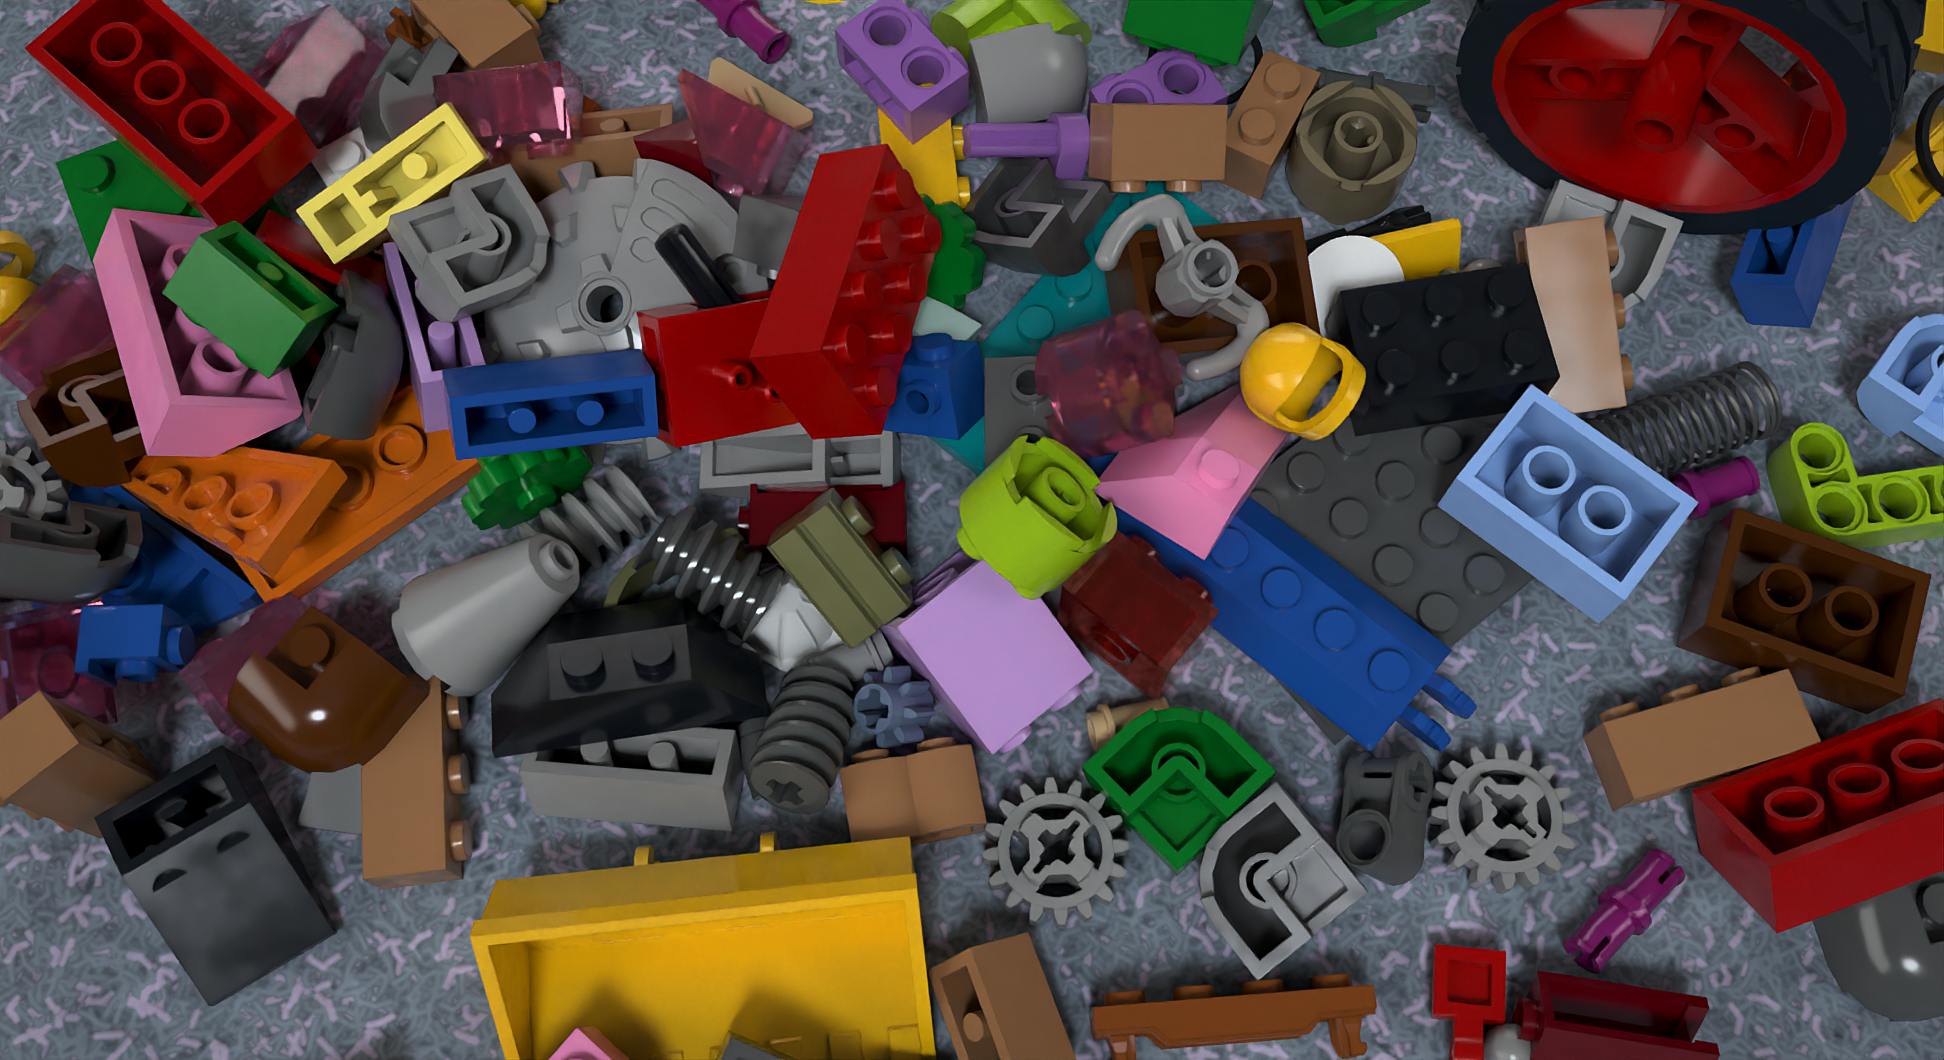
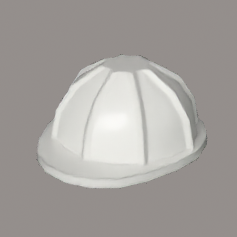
(791, 629)

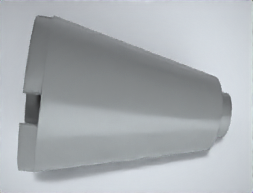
(483, 611)

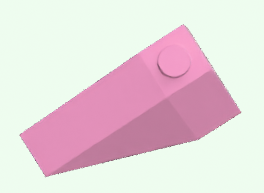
(1199, 475)

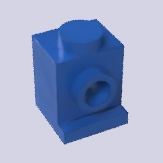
(132, 643)

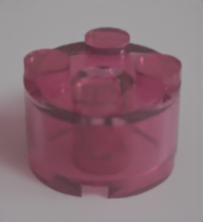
(1108, 385)

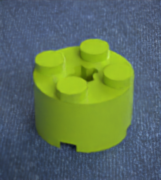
(1035, 516)

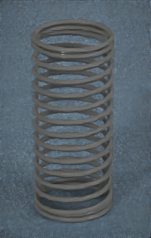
(1772, 419)

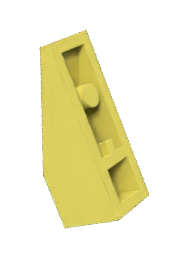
(406, 173)

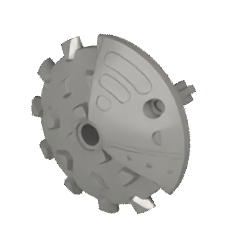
(606, 246)

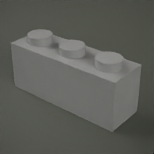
(649, 779)

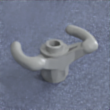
(1192, 278)

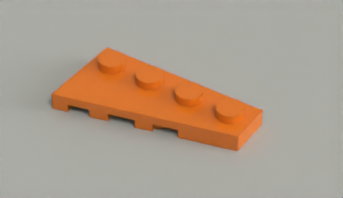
(241, 500)

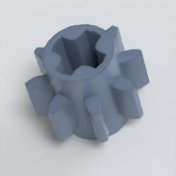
(893, 706)

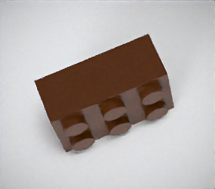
(1270, 267)
(1805, 606)

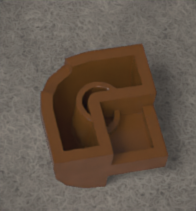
(85, 418)
(322, 697)

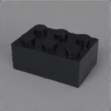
(1444, 347)

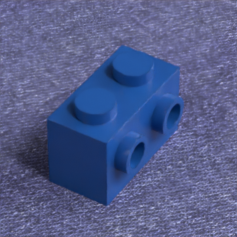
(938, 388)

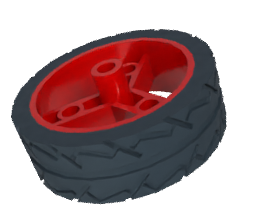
(1683, 111)

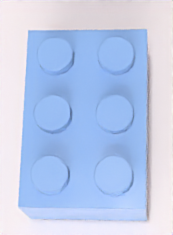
(1567, 504)

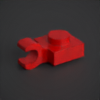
(1470, 993)

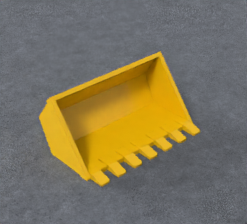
(666, 957)

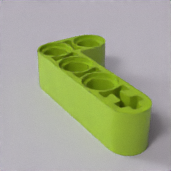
(1851, 500)

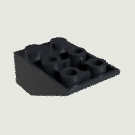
(216, 873)

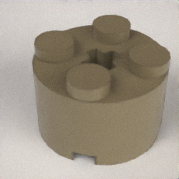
(1351, 151)

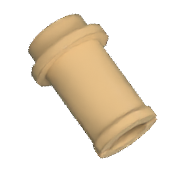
(1107, 722)

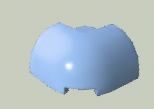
(1908, 384)

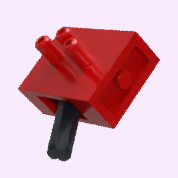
(703, 352)

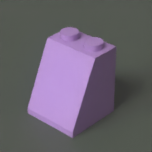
(986, 652)

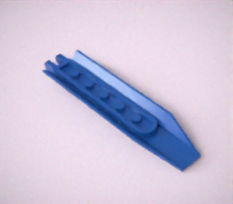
(1313, 625)

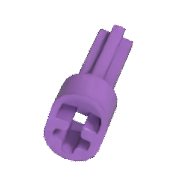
(1060, 141)

